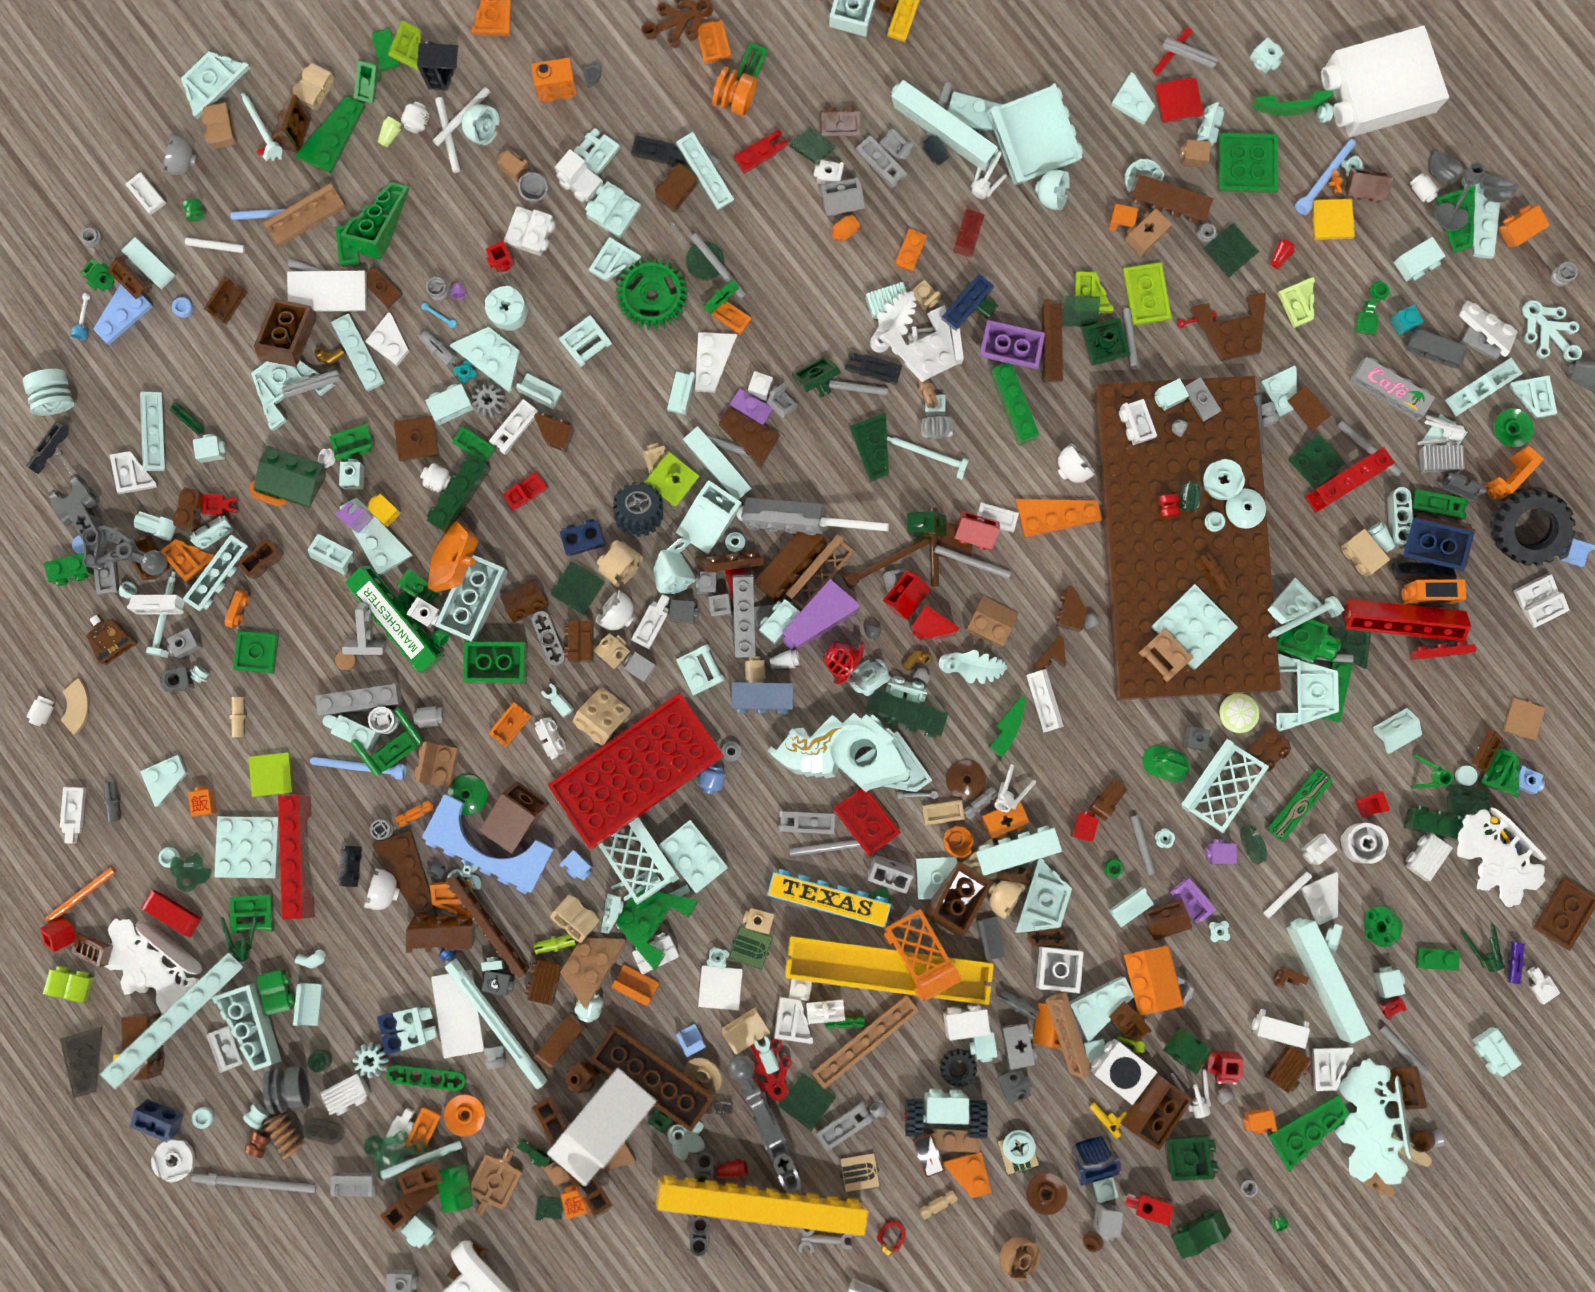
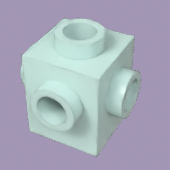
(1267, 56)

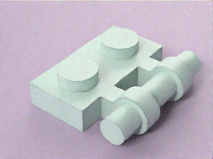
(600, 154)

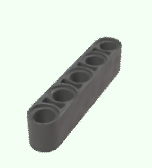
(701, 1233)

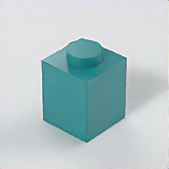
(1406, 320)

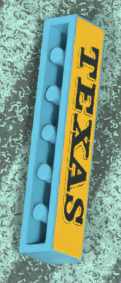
(829, 899)

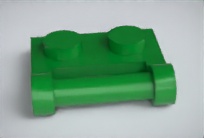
(251, 906)

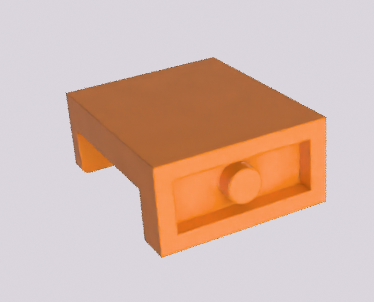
(1527, 461)

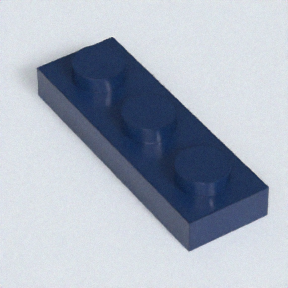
(967, 302)

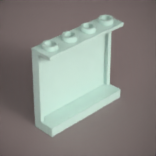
(1035, 134)

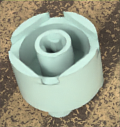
(495, 308)

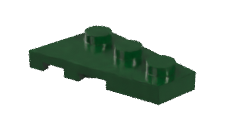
(871, 444)

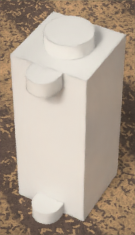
(1280, 1030)

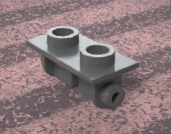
(1457, 484)

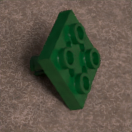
(1107, 339)

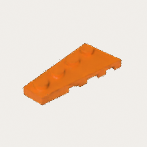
(1047, 516)

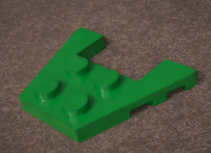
(643, 920)

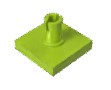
(672, 479)

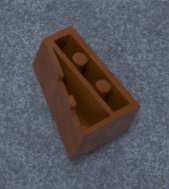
(440, 931)

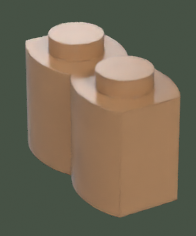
(219, 125)

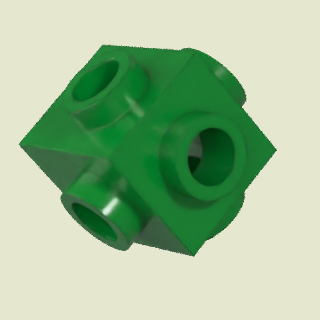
(97, 275)

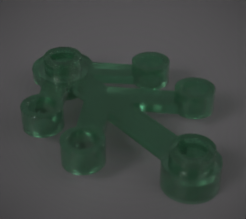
(395, 1157)

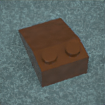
(292, 125)
(958, 899)

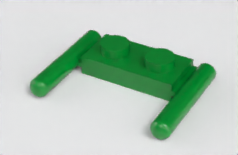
(393, 750)

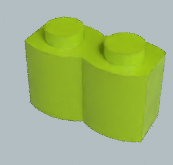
(68, 985)

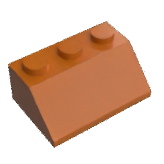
(1154, 980)

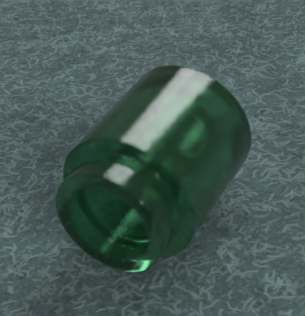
(1190, 496)

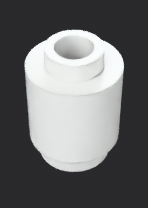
(1424, 188)
(40, 711)

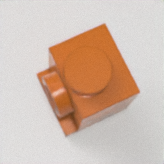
(1259, 1121)

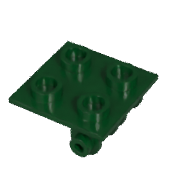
(1317, 461)

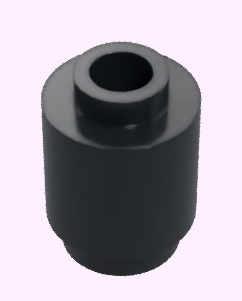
(935, 150)

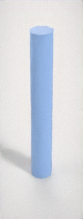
(255, 214)

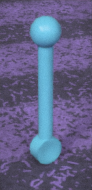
(452, 323)

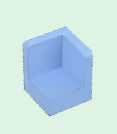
(1577, 552)
(691, 1040)

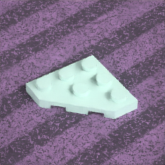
(918, 775)

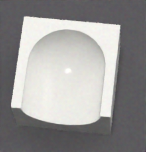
(601, 1127)

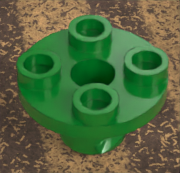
(1382, 926)

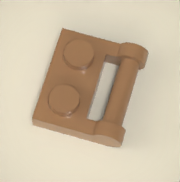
(1171, 650)

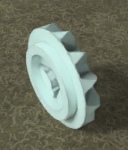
(1028, 1148)

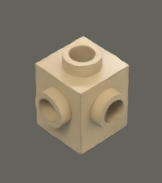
(612, 650)

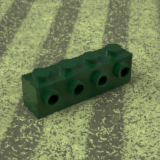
(459, 493)
(1437, 823)

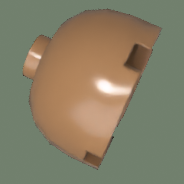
(1019, 1258)

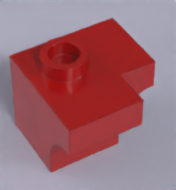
(1226, 1066)

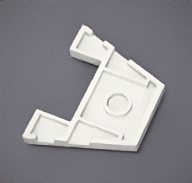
(928, 355)

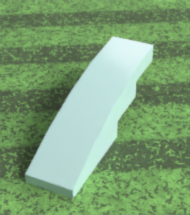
(1483, 386)
(716, 463)

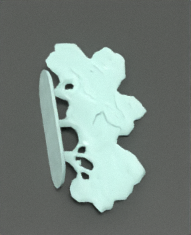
(1370, 1127)

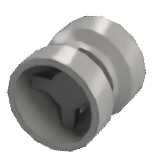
(1567, 270)
(435, 285)
(1269, 416)
(384, 827)
(494, 1057)

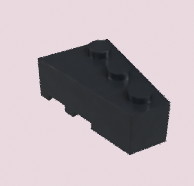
(437, 64)

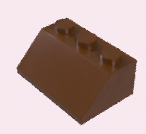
(1156, 1111)

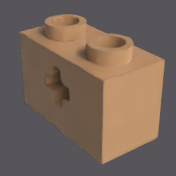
(1143, 241)

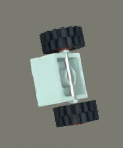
(946, 1108)

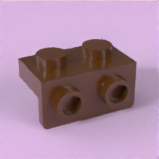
(524, 600)
(1269, 748)
(1411, 1087)

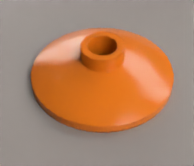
(456, 1122)

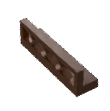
(1052, 346)

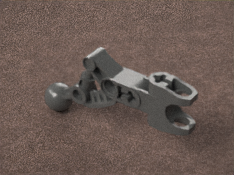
(79, 510)
(741, 1070)

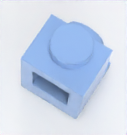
(1536, 783)
(577, 865)

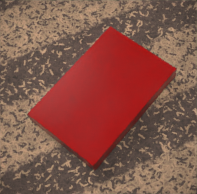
(866, 821)

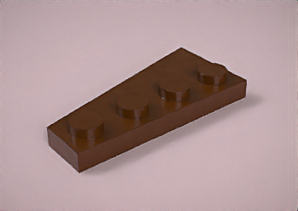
(403, 862)

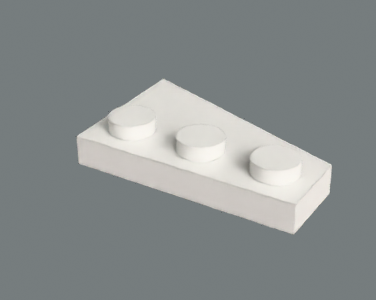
(1495, 330)
(712, 356)

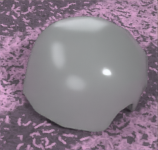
(532, 187)

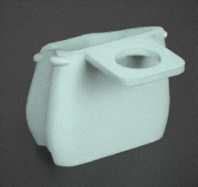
(672, 571)

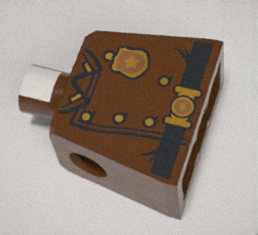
(109, 639)

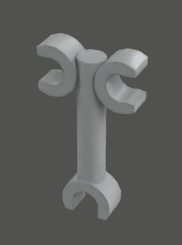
(808, 1237)

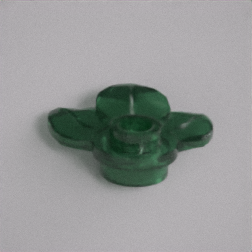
(191, 869)

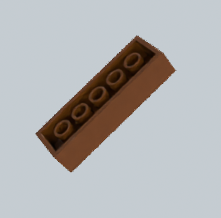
(673, 1089)

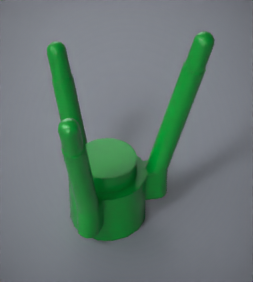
(1438, 776)

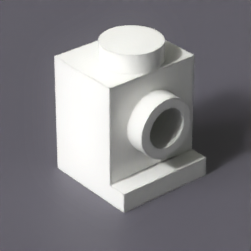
(827, 178)
(417, 608)

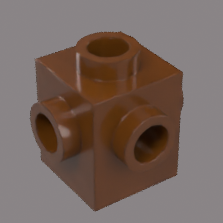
(582, 1076)

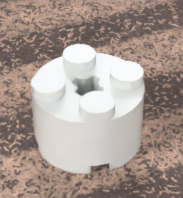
(1374, 848)

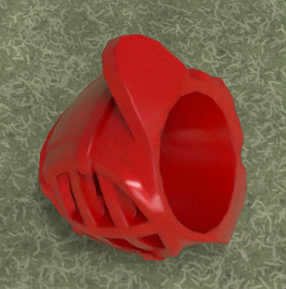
(842, 659)

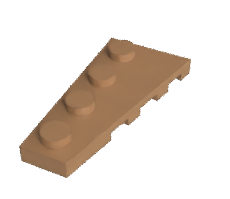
(622, 1157)

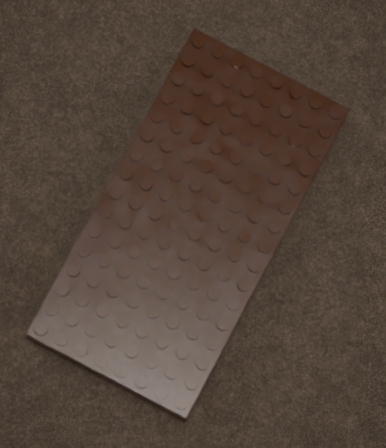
(1158, 558)

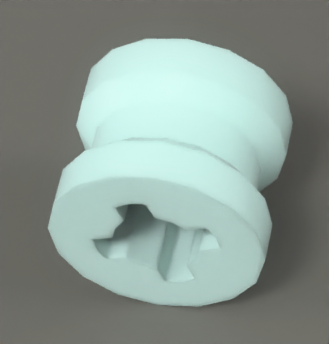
(256, 1116)

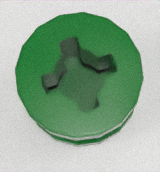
(193, 210)

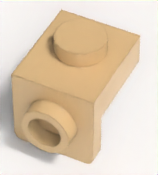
(653, 455)

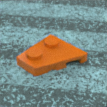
(186, 559)

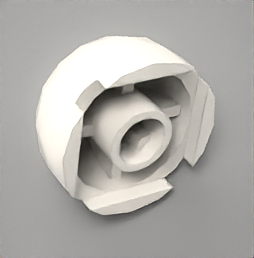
(1074, 465)
(616, 612)
(382, 890)

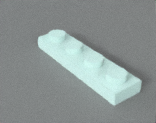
(705, 171)
(357, 352)
(152, 431)

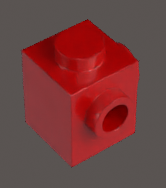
(499, 257)

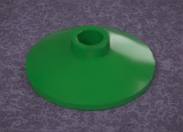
(1521, 424)
(477, 791)

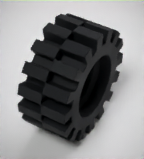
(967, 1077)

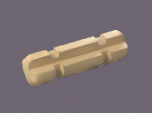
(938, 1204)

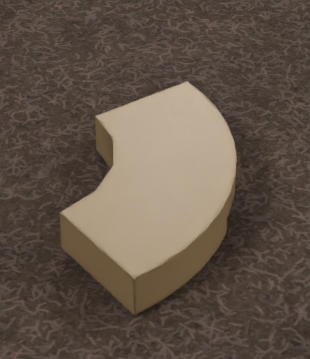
(77, 706)

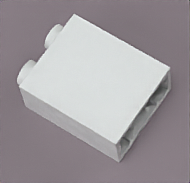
(1385, 81)

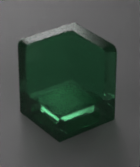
(548, 1207)

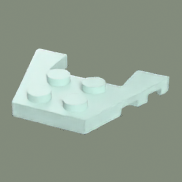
(269, 382)
(1316, 692)

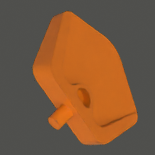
(452, 558)

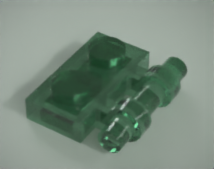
(1463, 806)

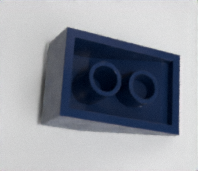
(1438, 544)

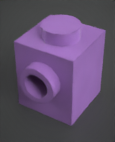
(1221, 853)

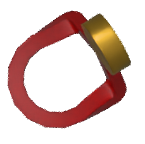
(889, 1250)

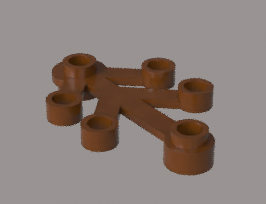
(680, 19)

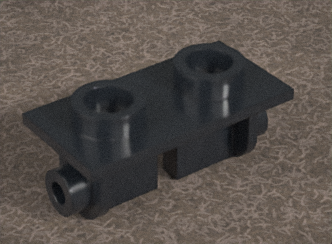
(351, 857)

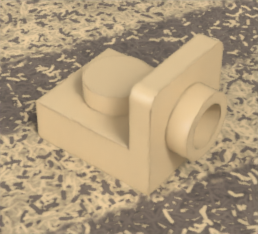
(926, 295)

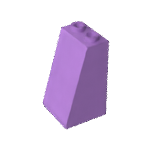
(820, 615)

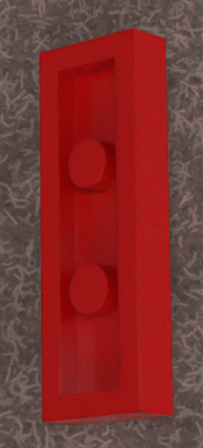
(1442, 650)

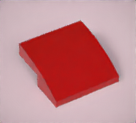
(1179, 100)

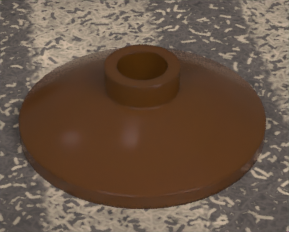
(955, 780)
(1053, 1201)

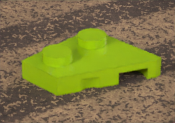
(406, 44)
(1089, 285)

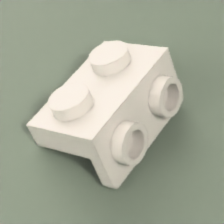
(1137, 422)

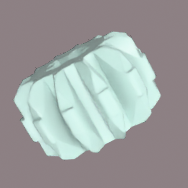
(375, 1066)

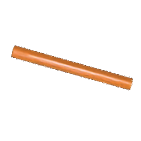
(80, 895)

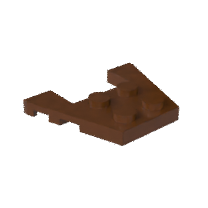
(1236, 336)

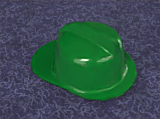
(1166, 763)

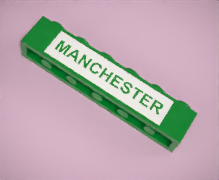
(393, 618)

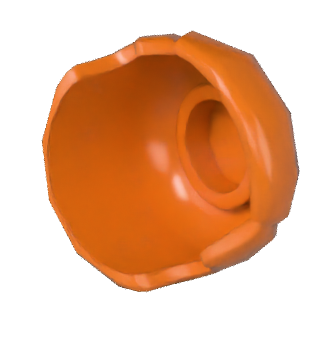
(958, 841)

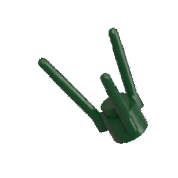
(241, 948)
(1494, 959)

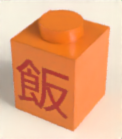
(202, 802)
(572, 1203)

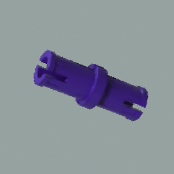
(1516, 963)

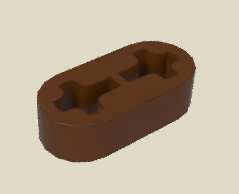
(1048, 942)

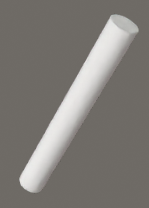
(214, 245)
(1287, 894)

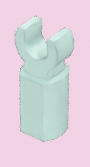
(558, 702)
(767, 1056)

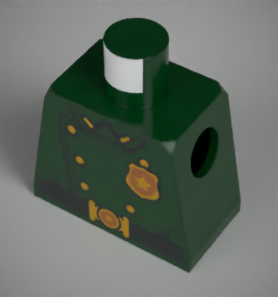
(924, 524)

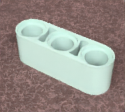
(148, 263)
(1405, 509)

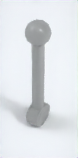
(933, 795)

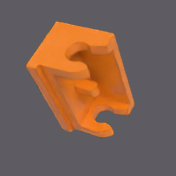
(510, 724)

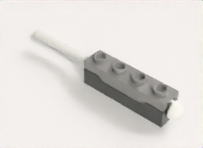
(795, 517)

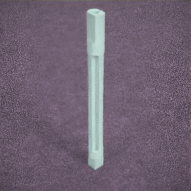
(497, 1025)

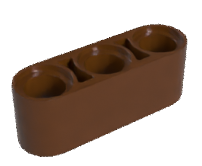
(560, 1041)

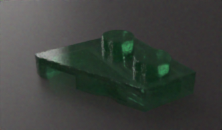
(1353, 643)

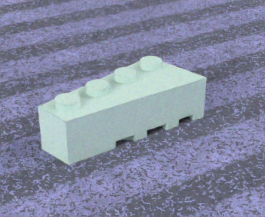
(250, 1025)

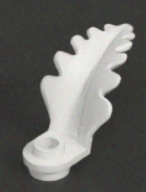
(895, 317)

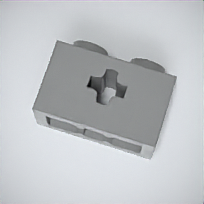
(890, 874)
(1015, 1057)
(1108, 1220)

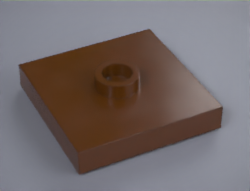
(416, 438)

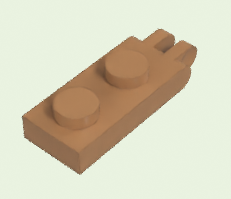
(955, 1140)

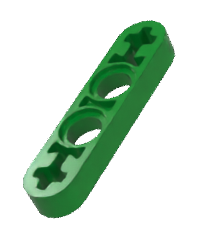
(426, 1077)

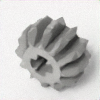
(486, 393)
(937, 427)

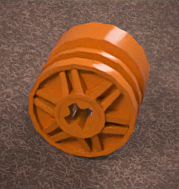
(731, 90)

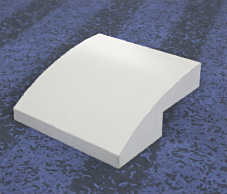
(1541, 600)

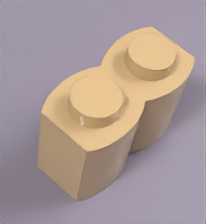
(313, 86)
(574, 918)

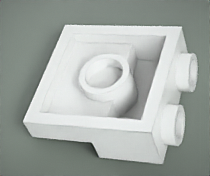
(529, 231)

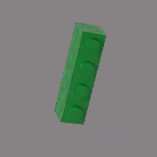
(1014, 403)

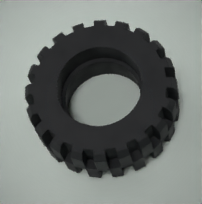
(1552, 543)

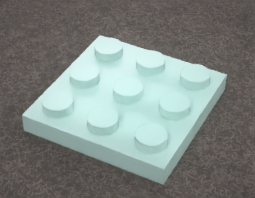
(1196, 625)
(247, 847)

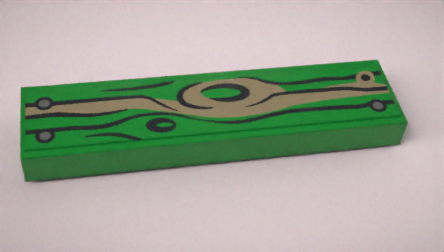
(1299, 805)

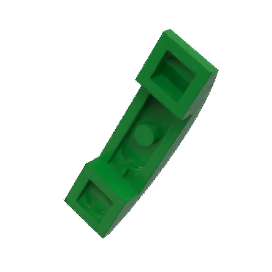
(1269, 105)

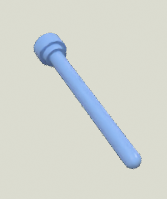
(1304, 204)
(397, 771)

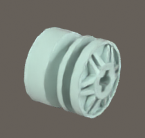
(48, 392)

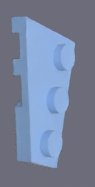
(120, 314)

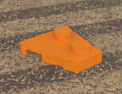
(444, 898)
(970, 1173)

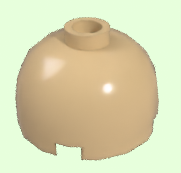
(1005, 897)

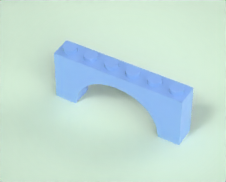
(447, 832)

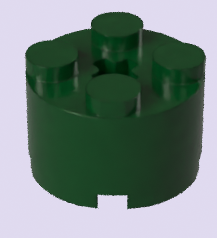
(1187, 1050)

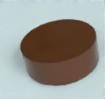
(1423, 1140)

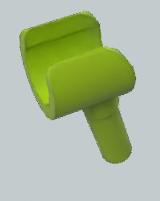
(1138, 1046)

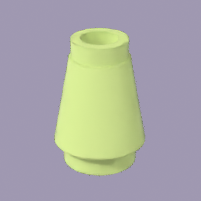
(389, 130)

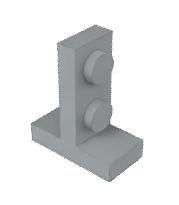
(364, 644)

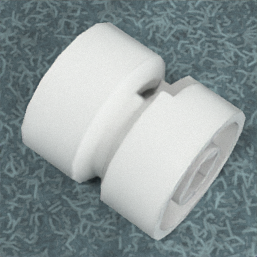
(383, 720)

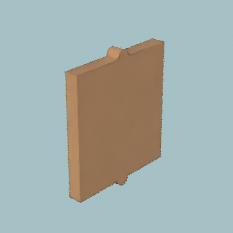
(1524, 719)

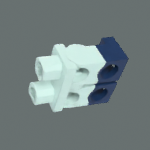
(412, 1026)

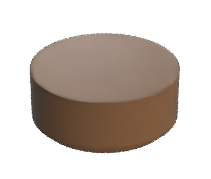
(345, 661)

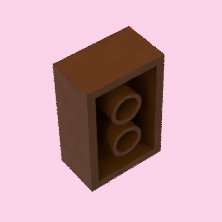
(284, 332)
(132, 1028)

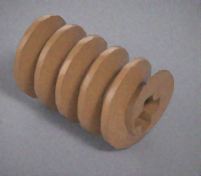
(284, 1135)

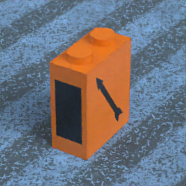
(1434, 592)

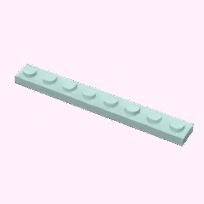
(171, 1020)

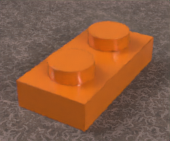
(910, 250)
(732, 317)
(423, 1127)

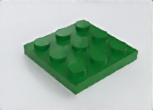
(1248, 163)

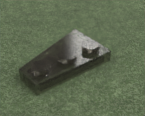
(81, 1059)

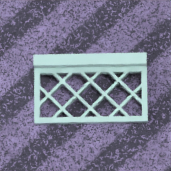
(1210, 775)
(653, 852)

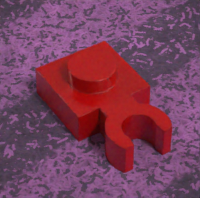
(216, 504)

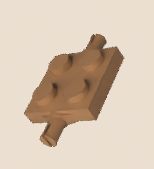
(495, 1181)

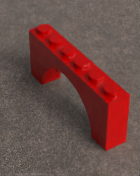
(295, 895)

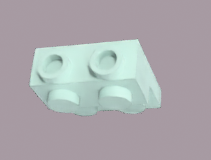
(612, 209)

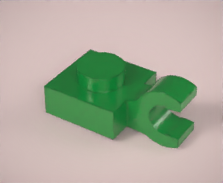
(1367, 321)

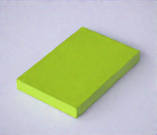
(1147, 294)

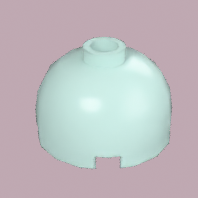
(480, 123)
(1052, 189)

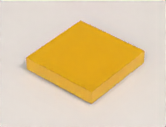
(1333, 219)

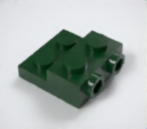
(1192, 1158)

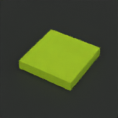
(271, 774)

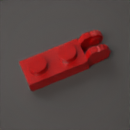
(759, 152)

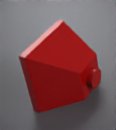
(932, 626)

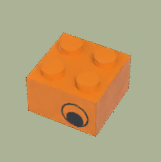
(554, 80)

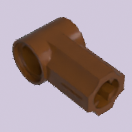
(1105, 803)

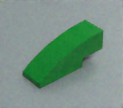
(1008, 727)

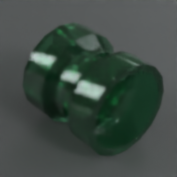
(323, 1059)

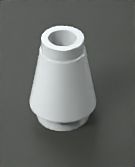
(785, 660)

